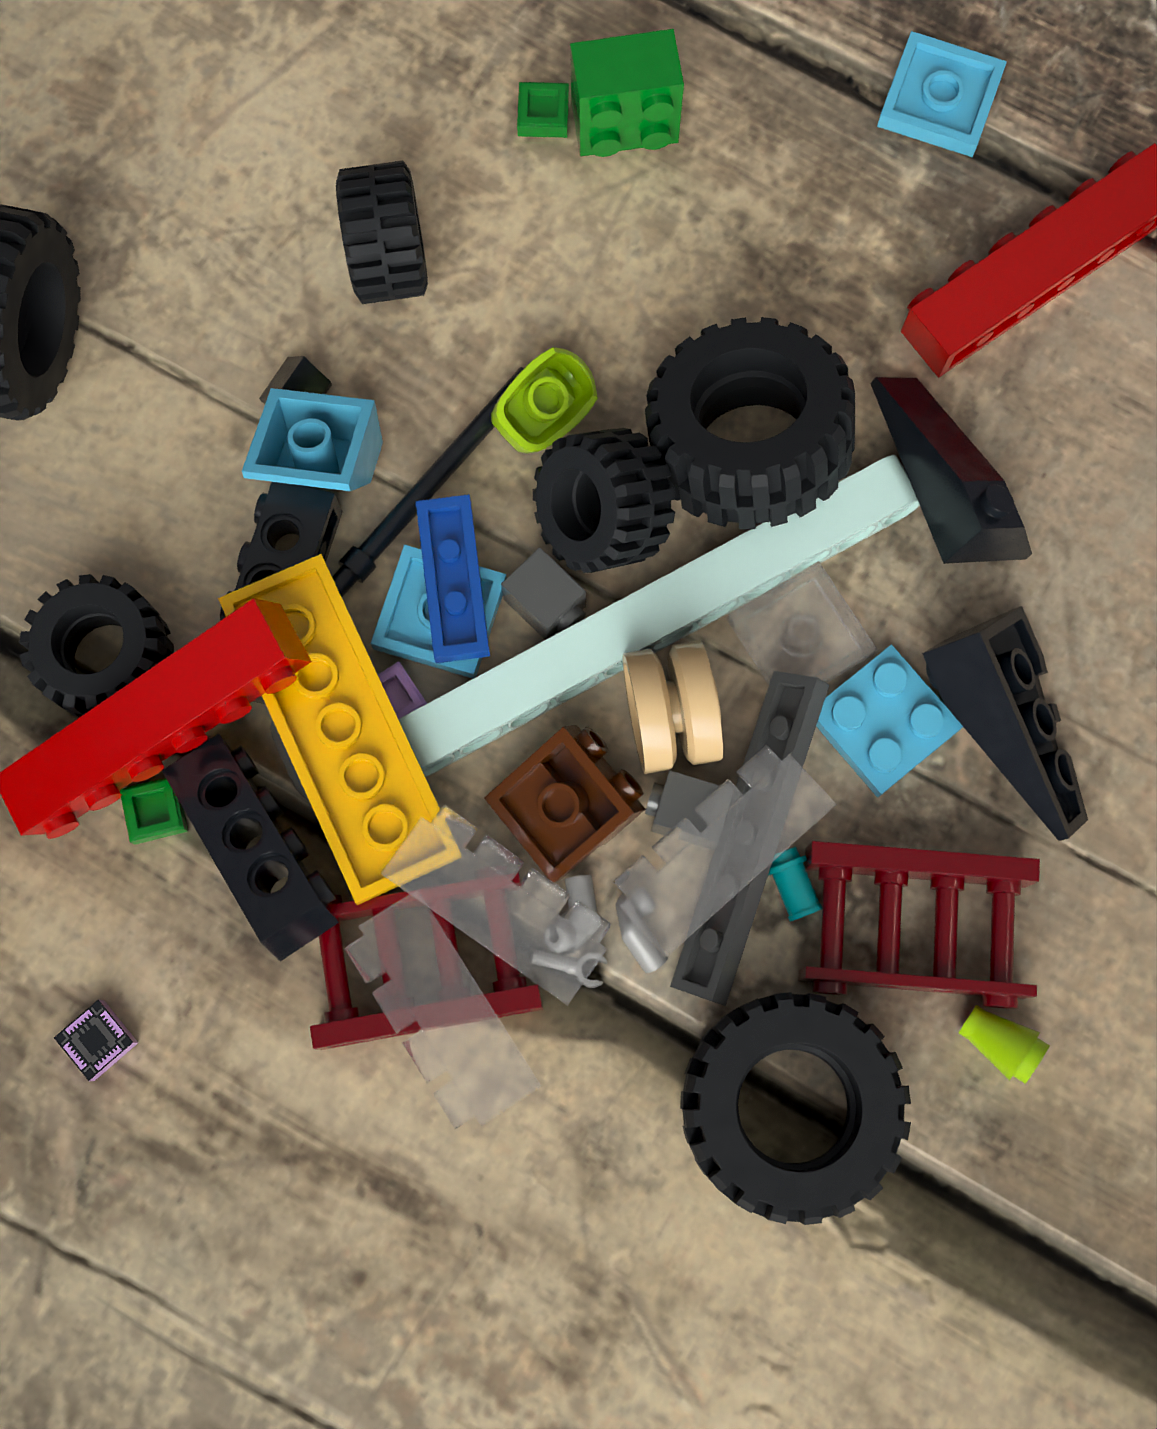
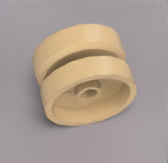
(682, 705)

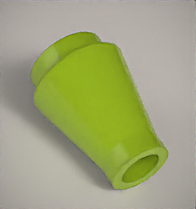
(1006, 1044)

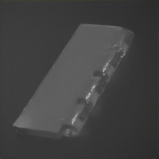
(738, 844)
(504, 917)
(455, 1018)

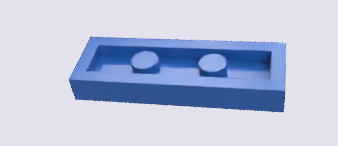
(452, 579)

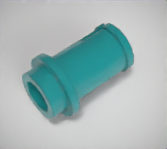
(794, 884)

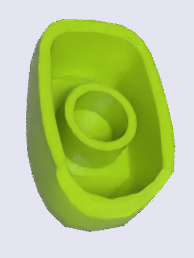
(545, 401)

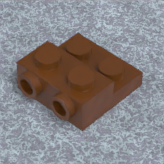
(566, 801)

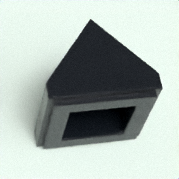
(298, 375)

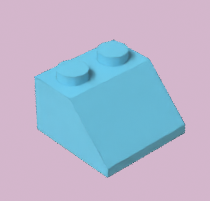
(315, 441)

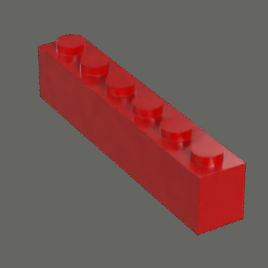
(1036, 265)
(153, 719)

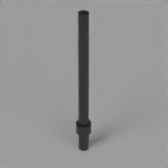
(359, 562)

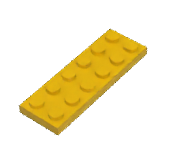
(342, 730)

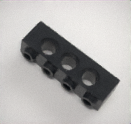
(284, 511)
(280, 919)

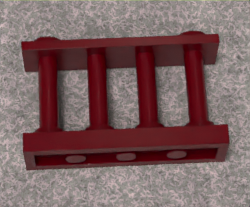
(947, 875)
(343, 1022)

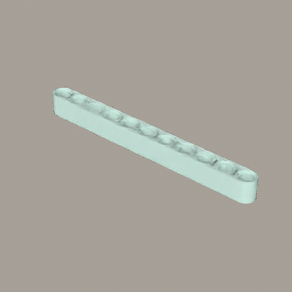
(655, 617)

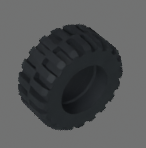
(35, 310)
(748, 368)
(873, 1118)

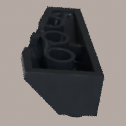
(953, 482)
(996, 695)

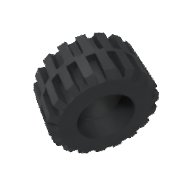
(381, 232)
(603, 499)
(69, 618)

